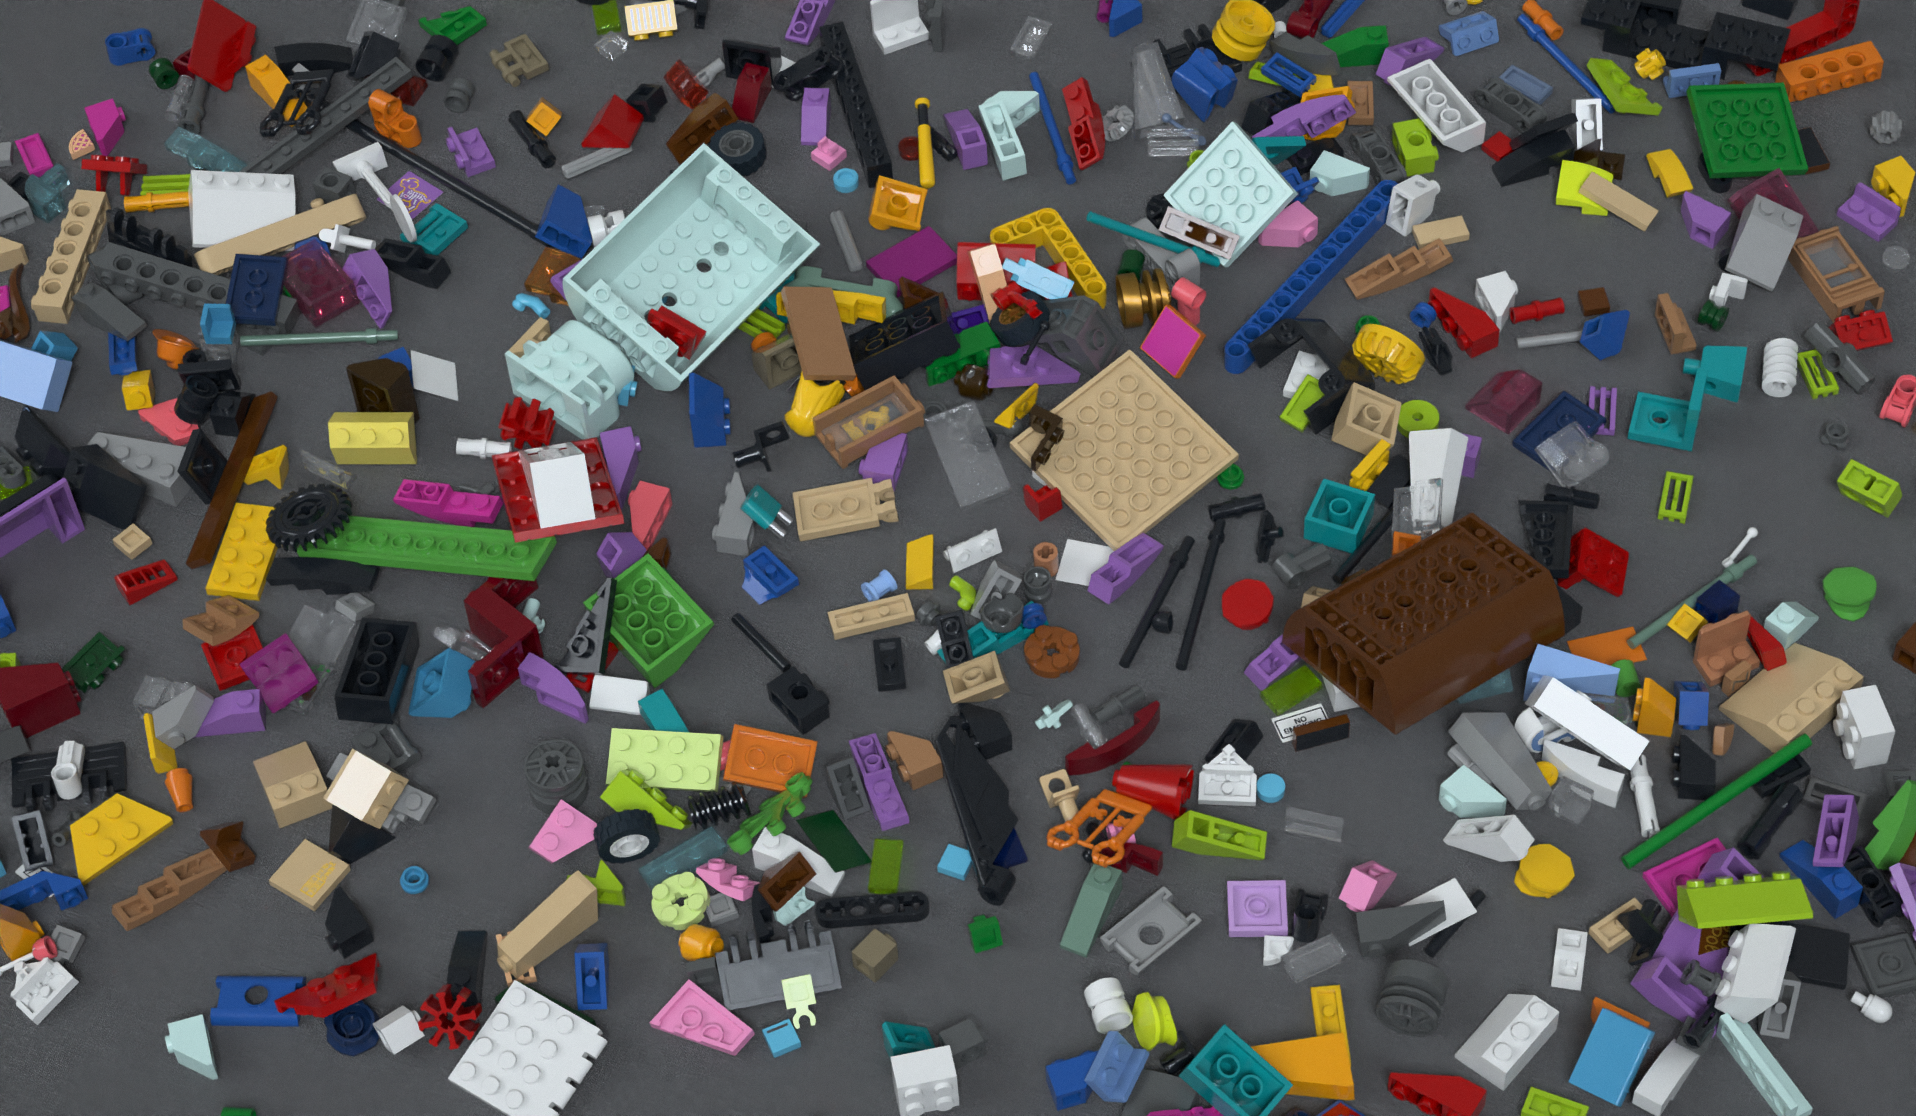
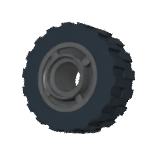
(740, 147)

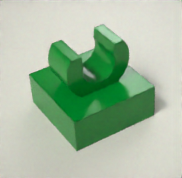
(985, 933)

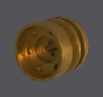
(1141, 298)

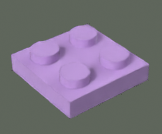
(1257, 908)

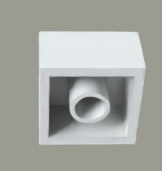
(1864, 727)
(925, 1081)

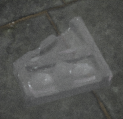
(461, 641)

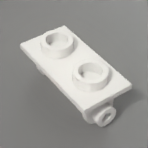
(973, 550)

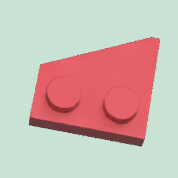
(167, 423)

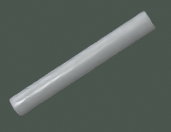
(1549, 339)

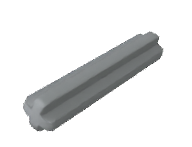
(592, 160)
(846, 241)

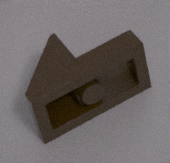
(1610, 162)

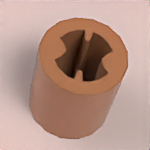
(1046, 556)

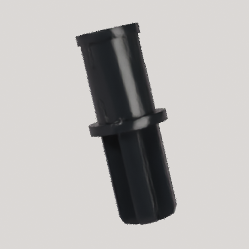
(1579, 497)

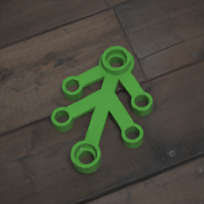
(772, 811)

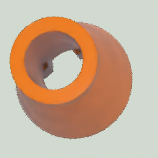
(180, 788)

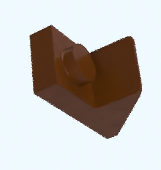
(228, 845)

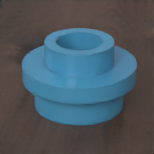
(414, 873)

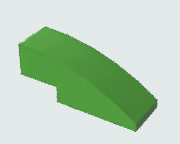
(1895, 828)

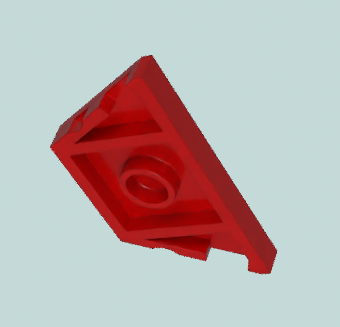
(335, 991)

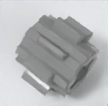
(1886, 127)

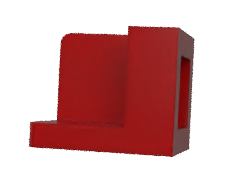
(1043, 501)

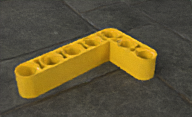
(1048, 229)

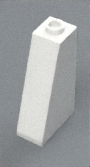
(1439, 455)

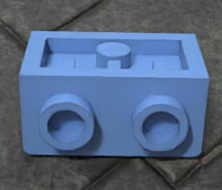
(1470, 32)
(1680, 79)
(1116, 1068)

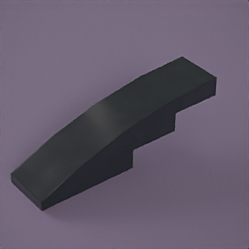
(327, 574)

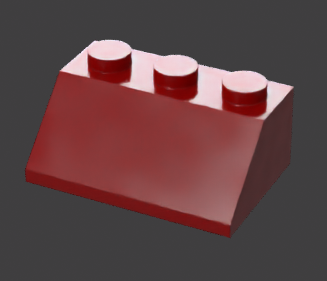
(966, 282)

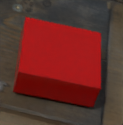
(1497, 146)

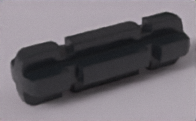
(941, 145)

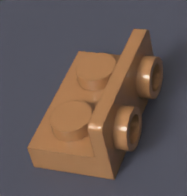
(1673, 325)

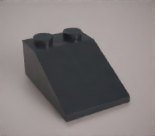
(103, 486)

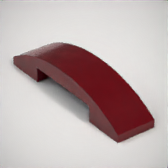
(1089, 760)

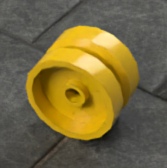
(1243, 29)

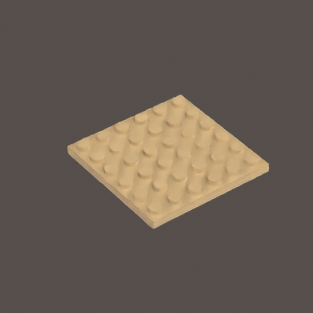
(1127, 451)

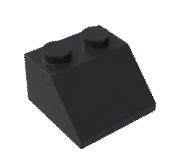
(740, 52)
(372, 54)

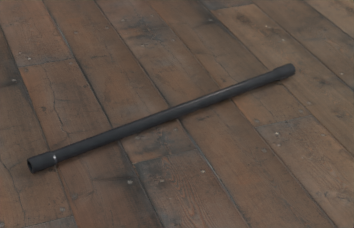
(441, 176)

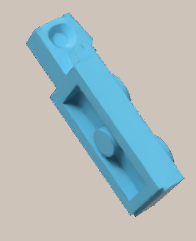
(1038, 278)

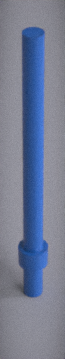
(1537, 33)
(1063, 159)

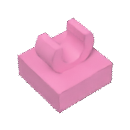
(828, 154)

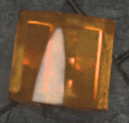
(548, 265)

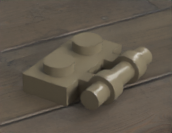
(524, 55)

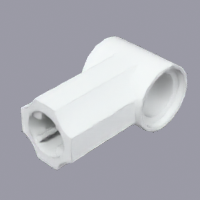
(68, 770)

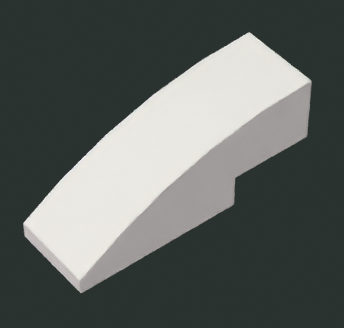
(1585, 769)
(1664, 1078)

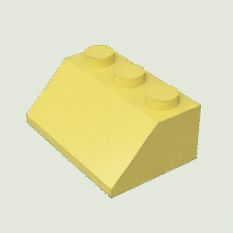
(373, 437)

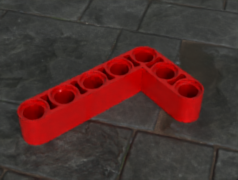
(1817, 31)

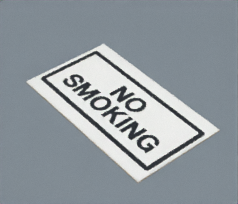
(1285, 723)

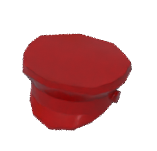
(1247, 604)

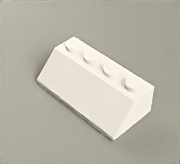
(1440, 105)

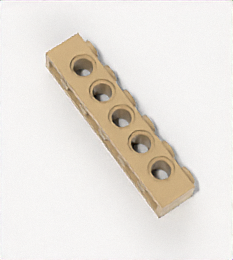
(69, 261)

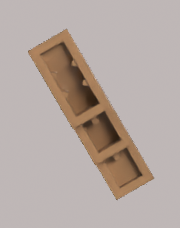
(1395, 272)
(175, 886)

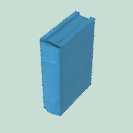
(1612, 1057)

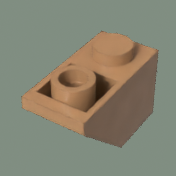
(915, 758)

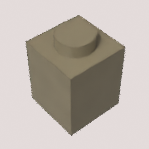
(875, 955)

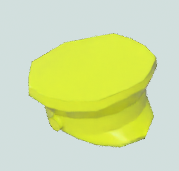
(1153, 1021)

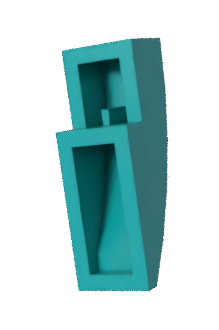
(660, 713)

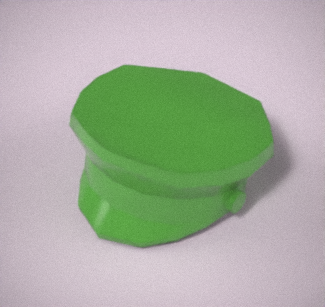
(1849, 592)

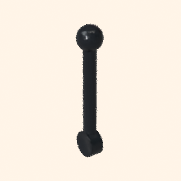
(1044, 325)

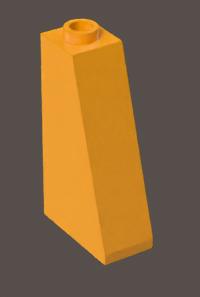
(1313, 1065)

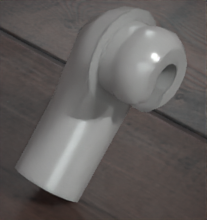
(708, 74)

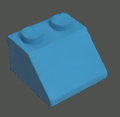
(442, 686)

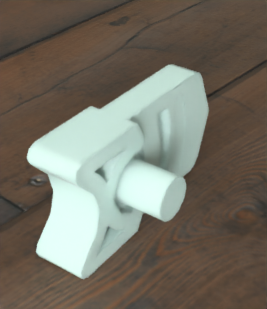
(1051, 717)
(793, 908)

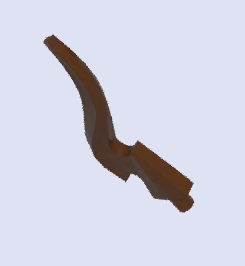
(14, 318)

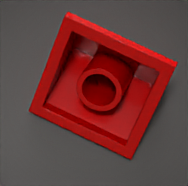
(613, 125)

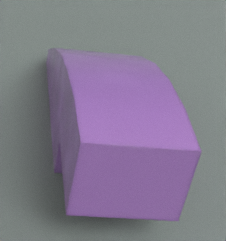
(1124, 568)
(1271, 664)
(552, 687)

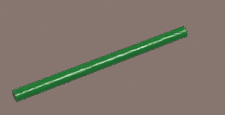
(1716, 801)

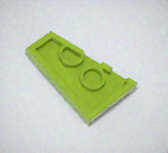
(1619, 91)

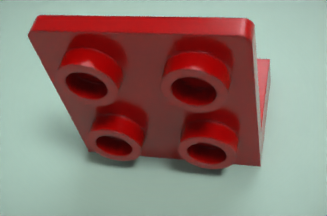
(677, 329)
(1596, 562)

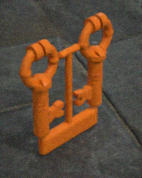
(1091, 809)

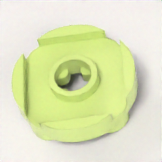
(670, 891)

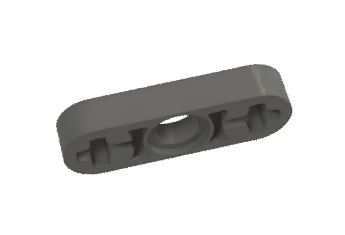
(9, 467)

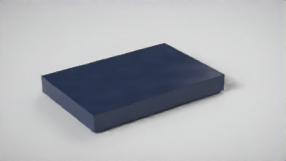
(256, 288)
(1552, 419)

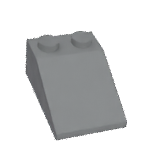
(1763, 241)

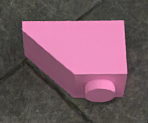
(1290, 228)
(1366, 886)

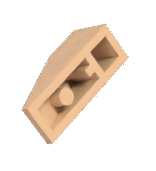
(988, 274)

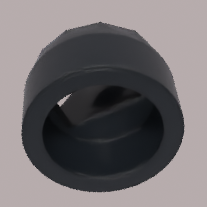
(1163, 622)

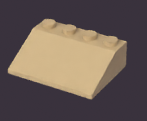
(1792, 697)

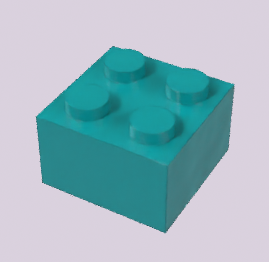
(1339, 516)

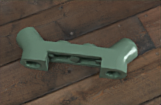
(811, 277)

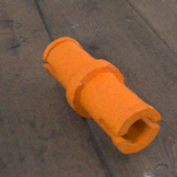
(1543, 18)

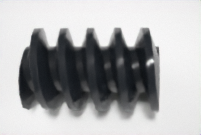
(718, 806)

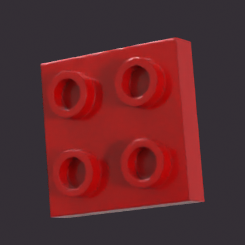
(106, 164)

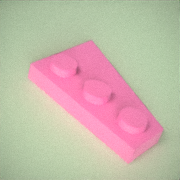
(703, 1020)

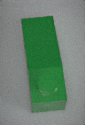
(1360, 46)

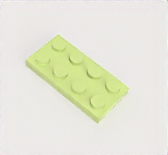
(667, 758)

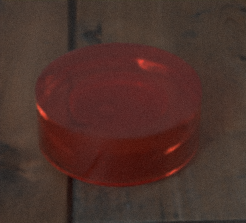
(909, 148)

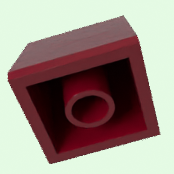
(37, 696)

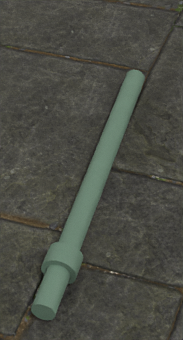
(371, 336)
(1730, 574)

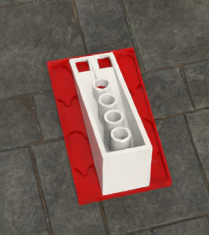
(556, 489)

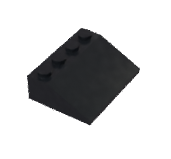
(904, 341)

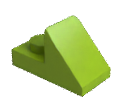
(608, 887)

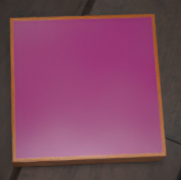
(1172, 341)

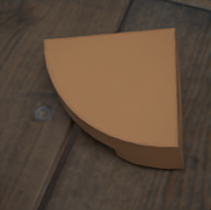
(1722, 738)

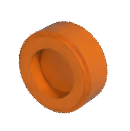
(762, 340)

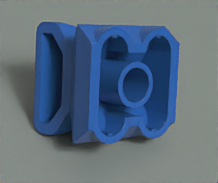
(1204, 82)

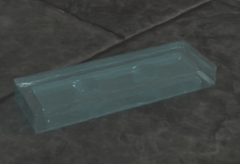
(684, 857)

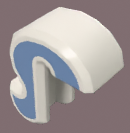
(1535, 730)

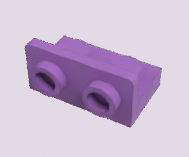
(470, 151)
(1870, 212)

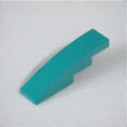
(986, 641)

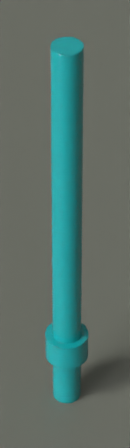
(1151, 238)

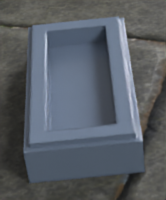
(1527, 84)

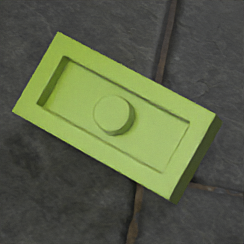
(1547, 1104)

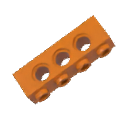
(1830, 71)

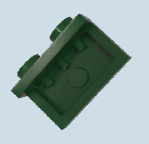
(93, 662)

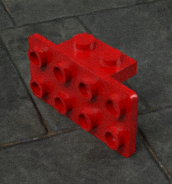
(220, 45)

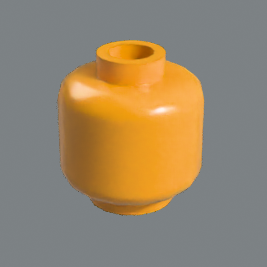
(700, 942)

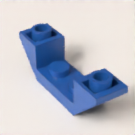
(34, 889)

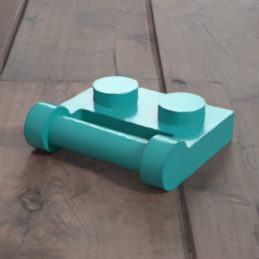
(440, 233)

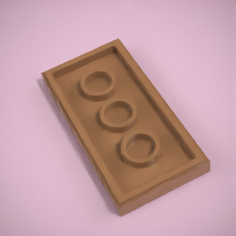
(818, 333)

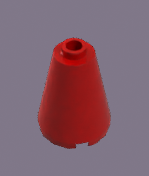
(1159, 785)

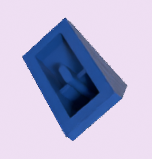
(1124, 16)

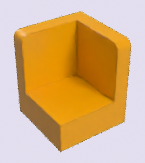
(544, 116)

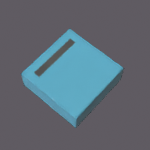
(781, 1038)

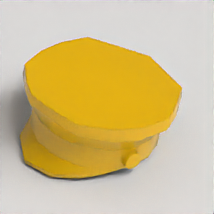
(1544, 871)

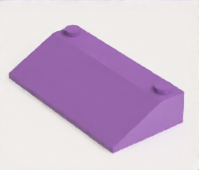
(49, 509)
(1661, 976)

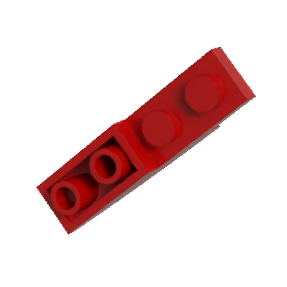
(1087, 123)

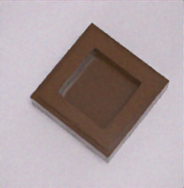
(1593, 301)

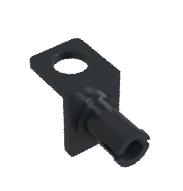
(758, 452)
(1640, 926)
(1181, 1057)

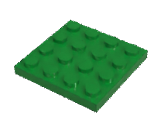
(1746, 129)

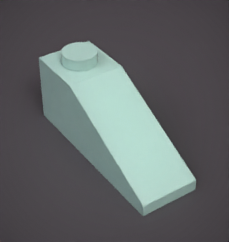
(1003, 140)

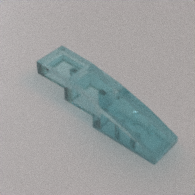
(201, 152)

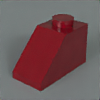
(751, 92)

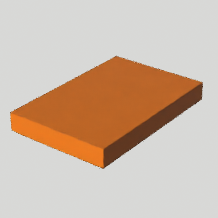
(767, 758)

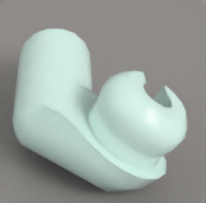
(530, 611)

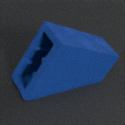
(565, 223)

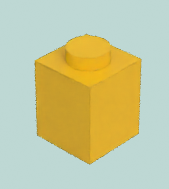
(138, 390)

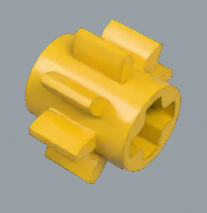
(1650, 64)

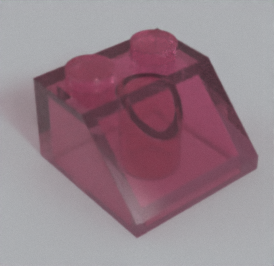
(1506, 399)

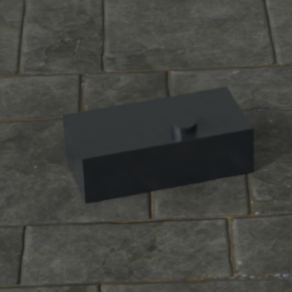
(377, 671)

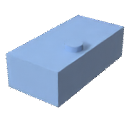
(32, 376)

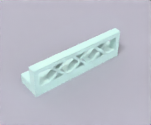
(1762, 1068)

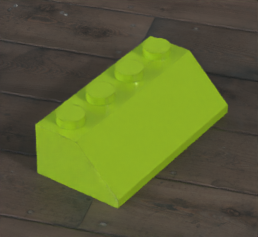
(1742, 901)

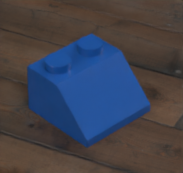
(708, 412)

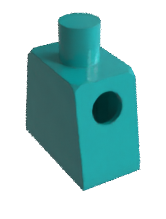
(1724, 369)

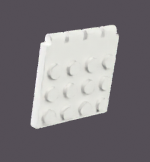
(528, 1055)

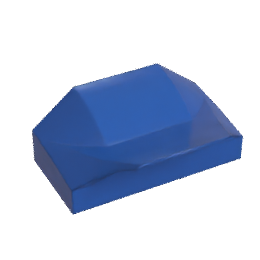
(767, 576)

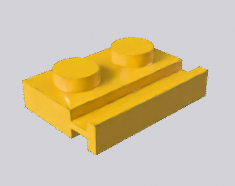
(1370, 466)

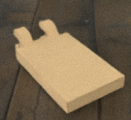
(843, 508)

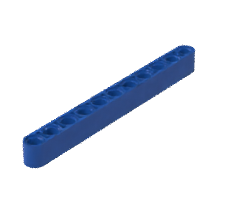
(1312, 274)

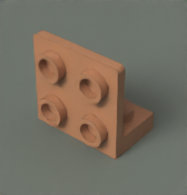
(1723, 646)

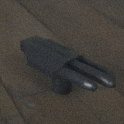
(1437, 352)
(1266, 536)

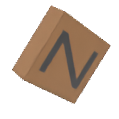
(1736, 678)

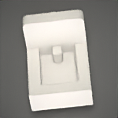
(1728, 286)

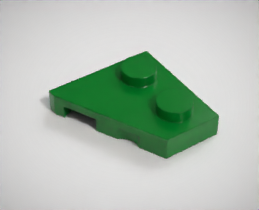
(455, 24)

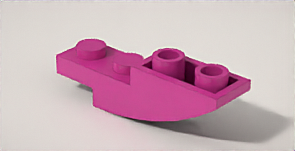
(445, 505)

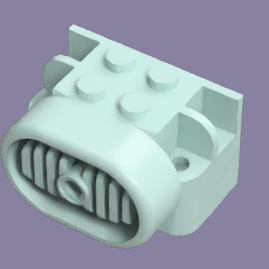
(573, 375)

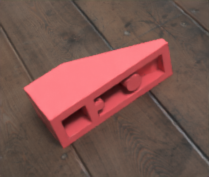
(648, 511)

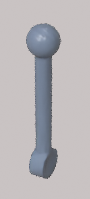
(1166, 118)

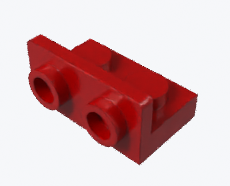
(1863, 332)

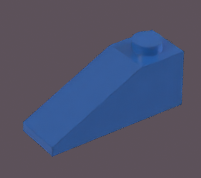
(1831, 886)

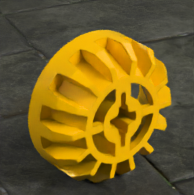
(1388, 353)

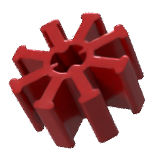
(527, 423)
(439, 1012)

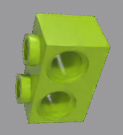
(1869, 488)

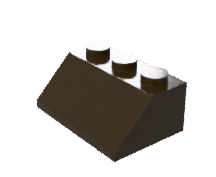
(382, 387)

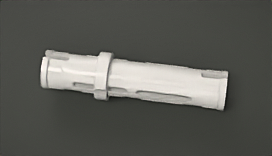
(1641, 785)

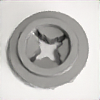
(1116, 130)

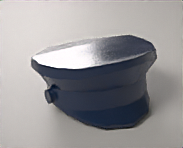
(352, 1029)

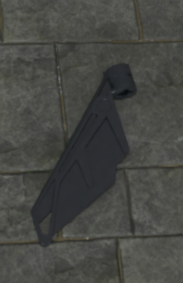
(981, 809)

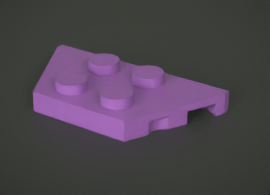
(1042, 368)

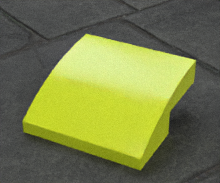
(1570, 181)

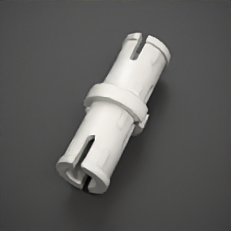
(482, 448)

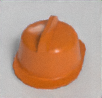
(172, 347)

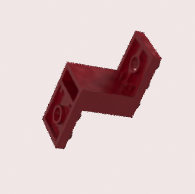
(504, 630)

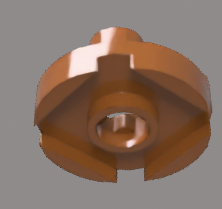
(1051, 638)

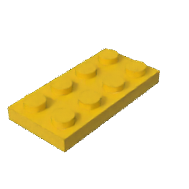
(243, 555)

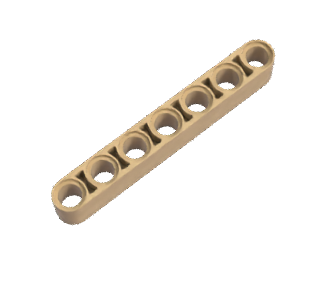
(281, 234)

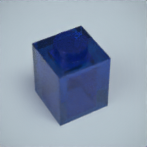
(1717, 602)

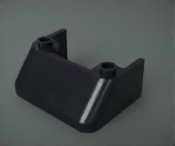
(1342, 363)

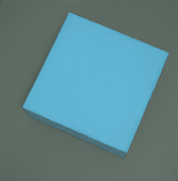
(955, 862)

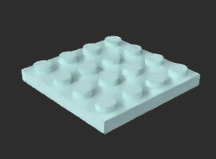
(1232, 188)

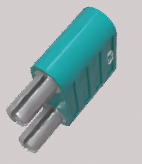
(763, 509)

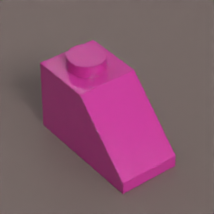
(106, 124)

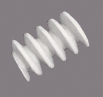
(1779, 367)

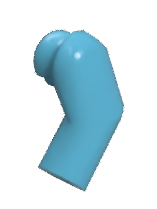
(533, 302)

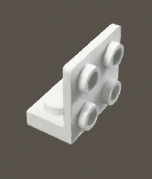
(897, 24)

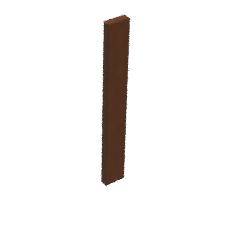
(231, 480)

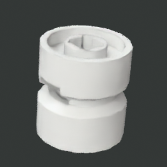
(603, 226)
(1108, 1005)

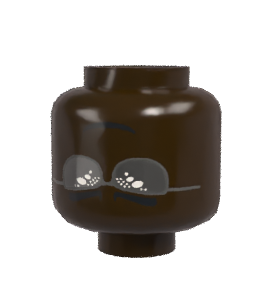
(973, 382)

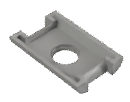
(1153, 912)

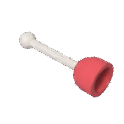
(41, 949)

